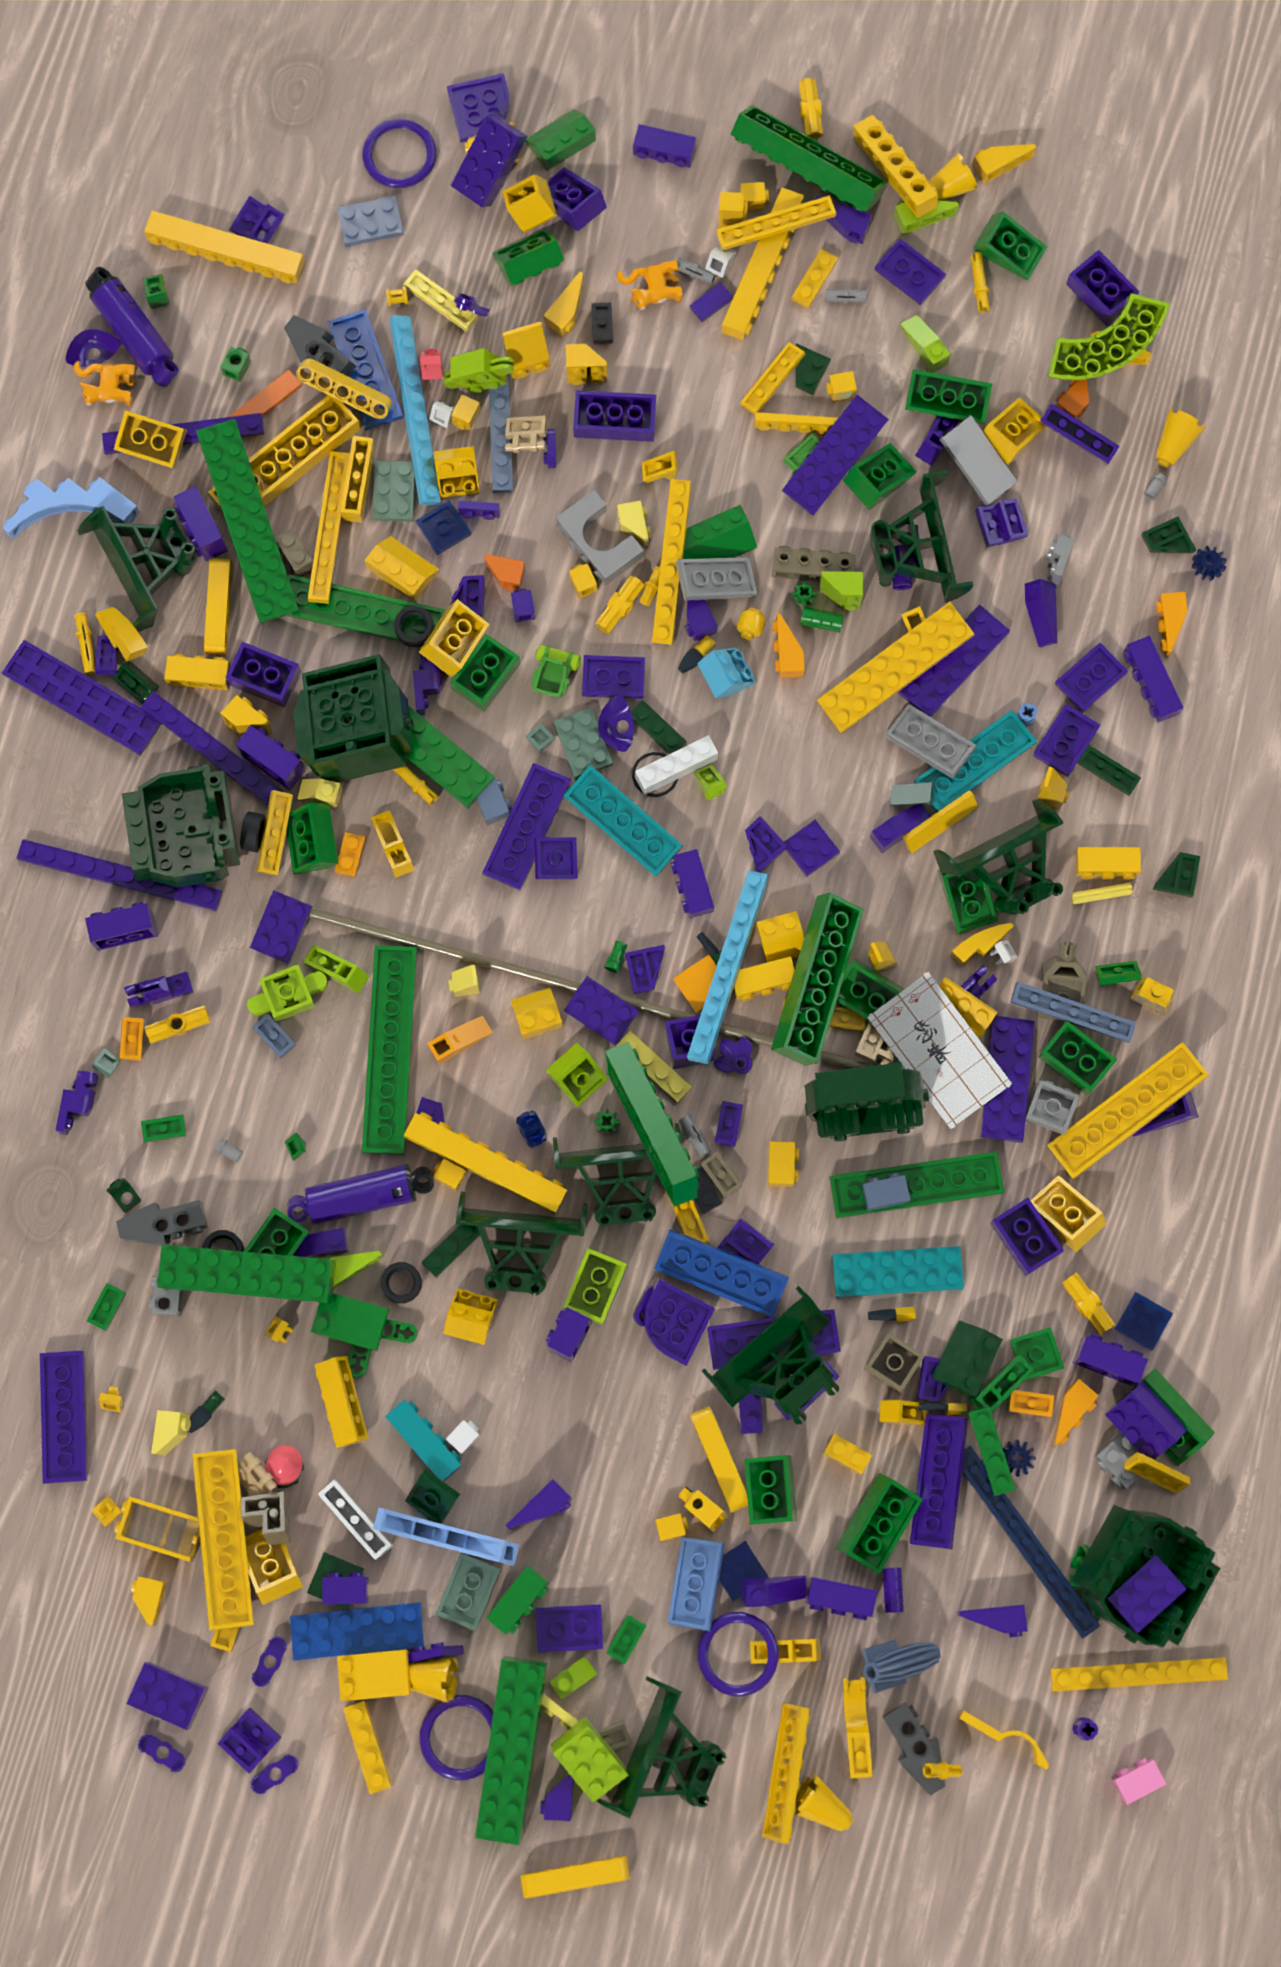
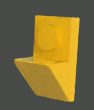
(660, 467)

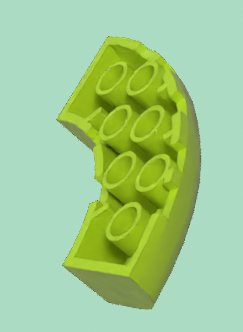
(1112, 347)

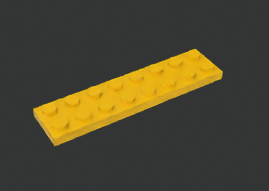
(895, 667)
(1128, 1110)
(222, 1540)

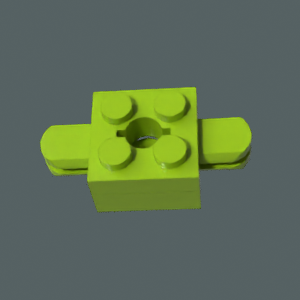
(478, 371)
(287, 993)

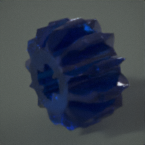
(1209, 556)
(531, 1128)
(1022, 1452)

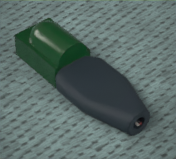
(709, 946)
(205, 1411)

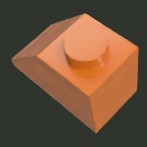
(506, 571)

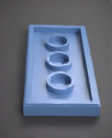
(696, 1583)

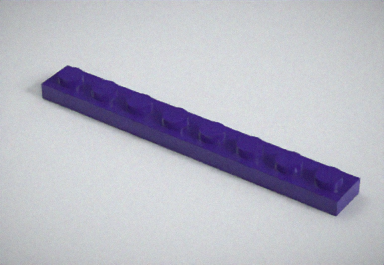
(247, 424)
(209, 747)

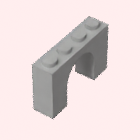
(605, 564)

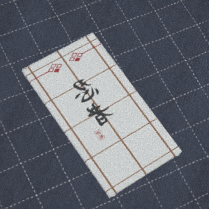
(938, 1042)

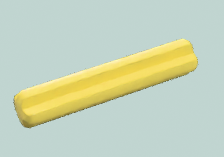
(1102, 893)

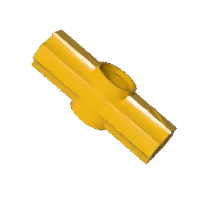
(810, 108)
(620, 605)
(164, 1029)
(1088, 1303)

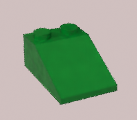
(1010, 245)
(879, 475)
(968, 901)
(351, 1322)

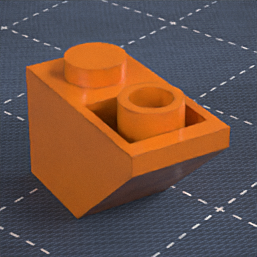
(1075, 399)

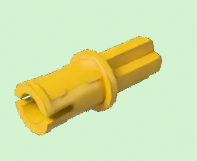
(651, 588)
(942, 1770)

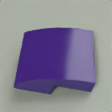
(256, 221)
(1001, 522)
(746, 1242)
(249, 1740)

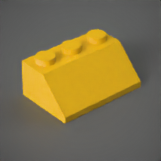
(401, 567)

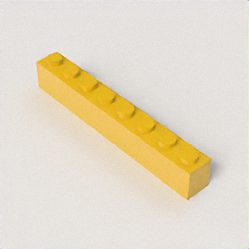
(224, 247)
(759, 274)
(485, 1163)

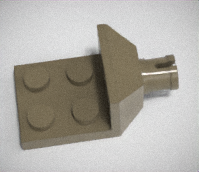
(1064, 975)

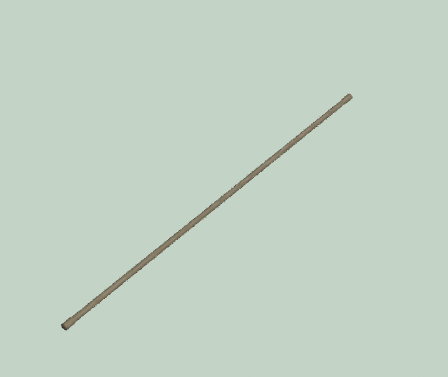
(550, 979)

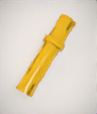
(981, 290)
(81, 621)
(419, 786)

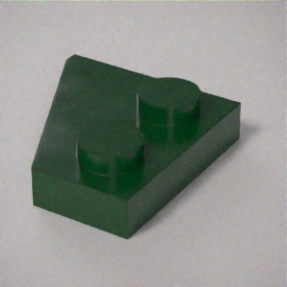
(810, 370)
(1168, 538)
(1180, 876)

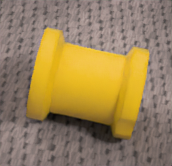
(402, 293)

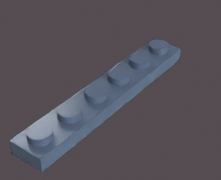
(501, 460)
(1073, 1012)

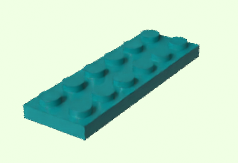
(995, 749)
(623, 820)
(898, 1271)

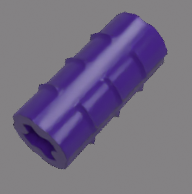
(893, 1590)
(1081, 1723)

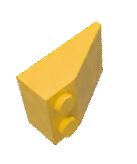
(527, 349)
(1014, 430)
(1068, 1213)
(270, 1568)
(373, 1675)

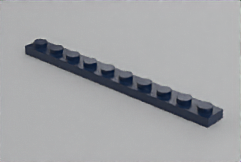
(1029, 1546)

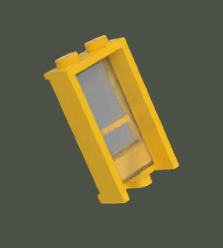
(158, 1529)

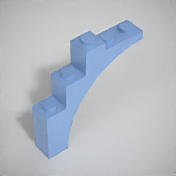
(69, 498)
(446, 1536)

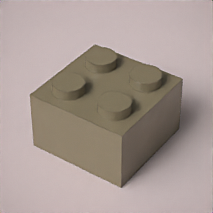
(894, 1363)

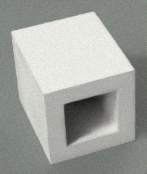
(720, 261)
(463, 1436)

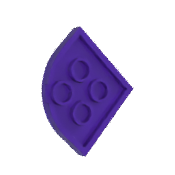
(477, 99)
(675, 1321)

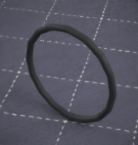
(635, 782)

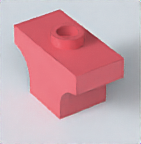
(431, 364)

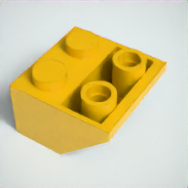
(530, 202)
(584, 365)
(456, 472)
(241, 715)
(470, 1316)

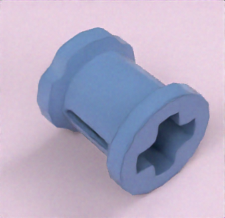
(1027, 708)

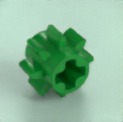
(802, 589)
(607, 1116)

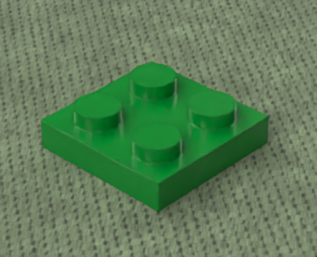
(1039, 1351)

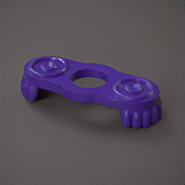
(262, 1674)
(150, 1744)
(263, 1782)

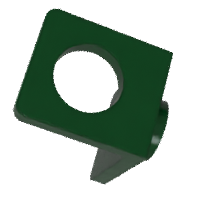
(120, 1187)

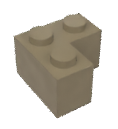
(270, 1512)

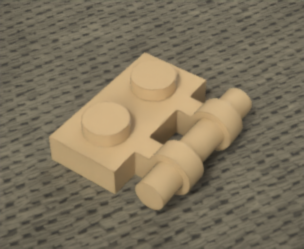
(523, 428)
(870, 1047)
(254, 1477)

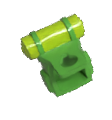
(553, 670)

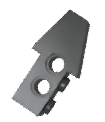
(308, 338)
(143, 1224)
(913, 1762)

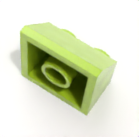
(843, 588)
(577, 1074)

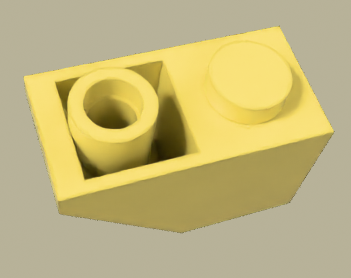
(632, 521)

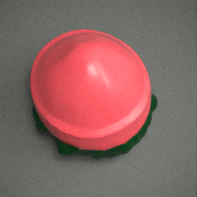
(284, 1465)

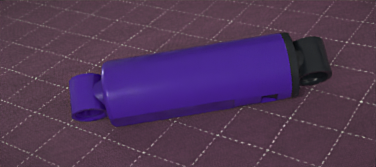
(131, 326)
(360, 1194)

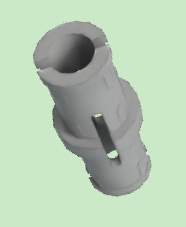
(695, 271)
(845, 296)
(694, 1136)

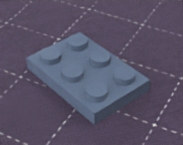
(370, 221)

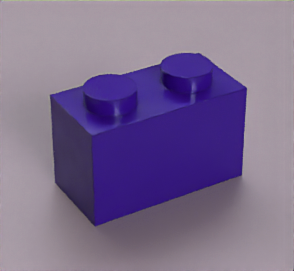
(345, 1589)

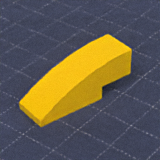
(121, 633)
(392, 844)
(980, 943)
(881, 956)
(789, 1651)

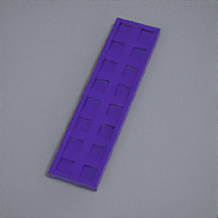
(81, 697)

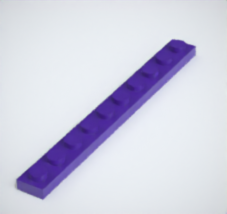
(114, 874)

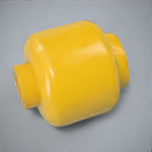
(751, 623)

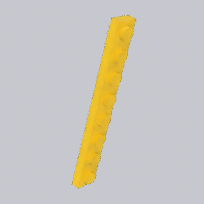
(328, 529)
(672, 551)
(1138, 1674)

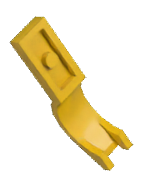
(857, 1728)
(1039, 1758)

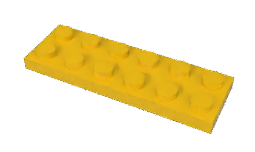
(785, 1773)

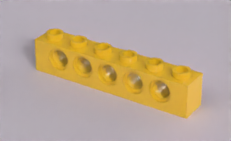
(895, 166)

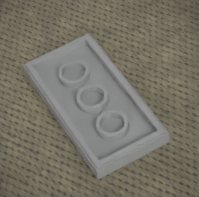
(978, 460)
(716, 578)
(930, 741)

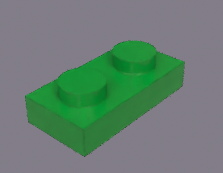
(1118, 973)
(163, 1128)
(106, 1306)
(626, 1639)

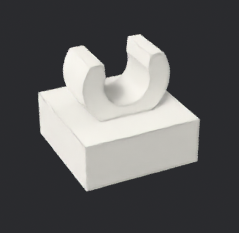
(441, 413)
(1005, 951)

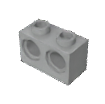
(175, 1297)

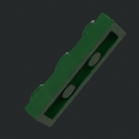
(657, 728)
(1109, 770)
(450, 1249)

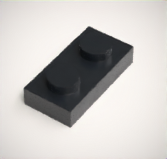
(602, 323)
(707, 1196)

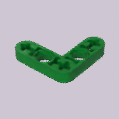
(401, 1338)

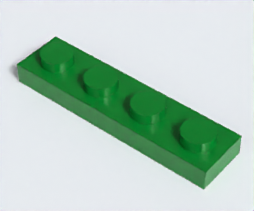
(992, 1450)

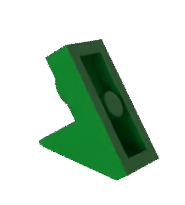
(155, 291)

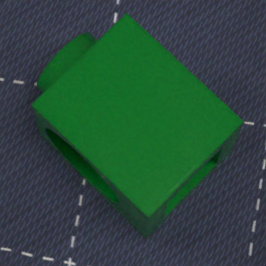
(235, 371)

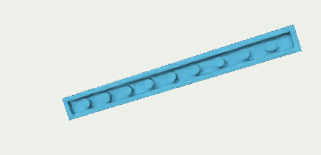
(414, 410)
(728, 967)

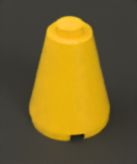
(953, 179)
(1177, 436)
(434, 1678)
(821, 1805)

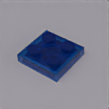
(443, 527)
(1143, 1321)
(738, 1565)

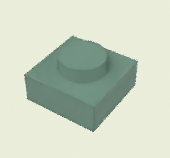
(540, 738)
(106, 1063)

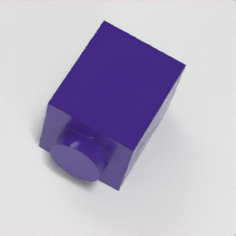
(523, 605)

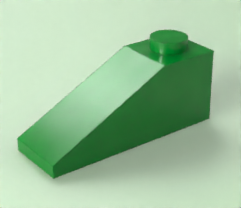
(1002, 1383)

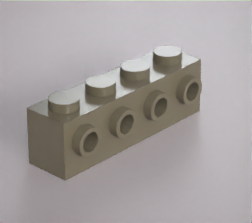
(809, 564)

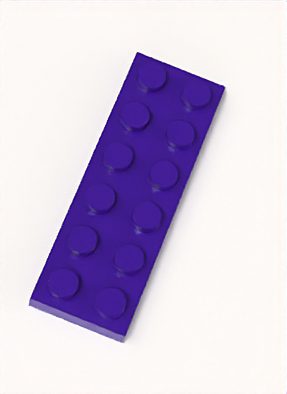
(835, 455)
(944, 678)
(528, 819)
(1012, 1050)
(731, 1338)
(63, 1417)
(939, 1481)

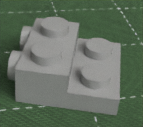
(1058, 557)
(1052, 1106)
(1113, 1458)

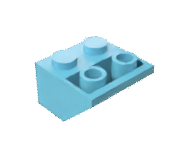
(726, 672)

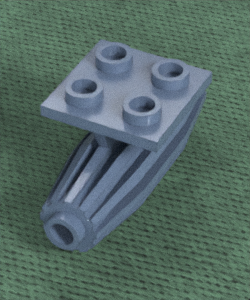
(890, 1666)

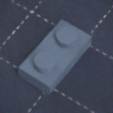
(274, 1036)

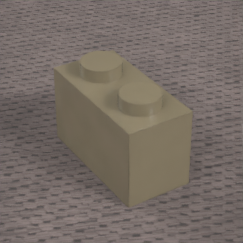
(294, 553)

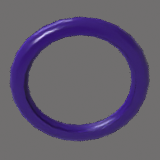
(399, 124)
(773, 1654)
(425, 1730)

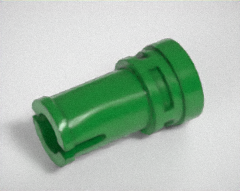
(614, 961)

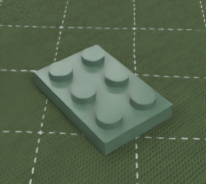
(393, 491)
(582, 742)
(468, 1591)

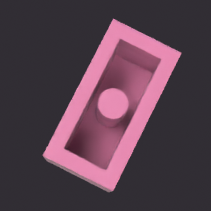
(1138, 1780)

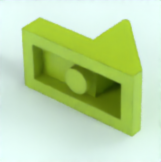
(710, 782)
(573, 1677)

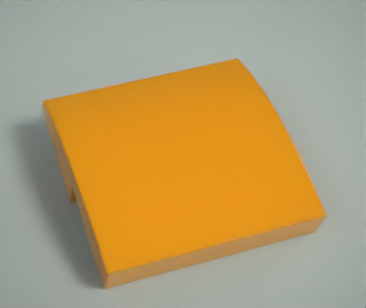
(696, 982)

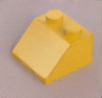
(780, 936)
(536, 1013)

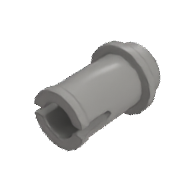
(1155, 486)
(228, 1150)

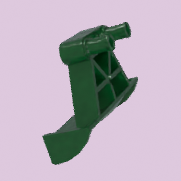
(882, 535)
(177, 559)
(1011, 899)
(608, 1212)
(532, 1279)
(773, 1356)
(704, 1754)

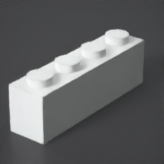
(676, 765)
(355, 1519)

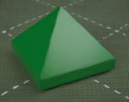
(295, 1146)

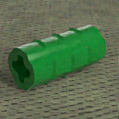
(822, 619)

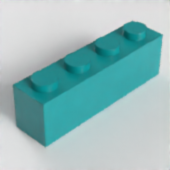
(423, 1440)

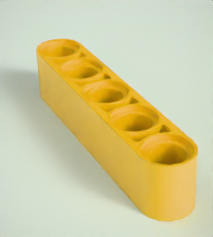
(334, 389)
(218, 606)
(720, 1459)
(575, 1876)

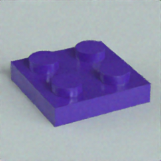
(811, 848)
(555, 858)

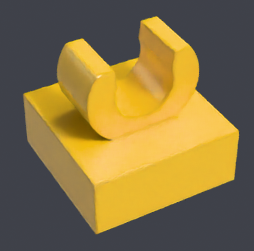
(277, 1329)
(111, 1401)
(107, 1511)

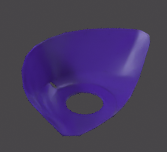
(99, 339)
(612, 713)

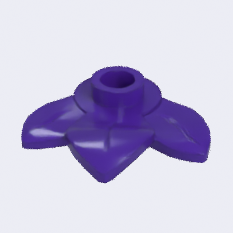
(467, 302)
(732, 1054)

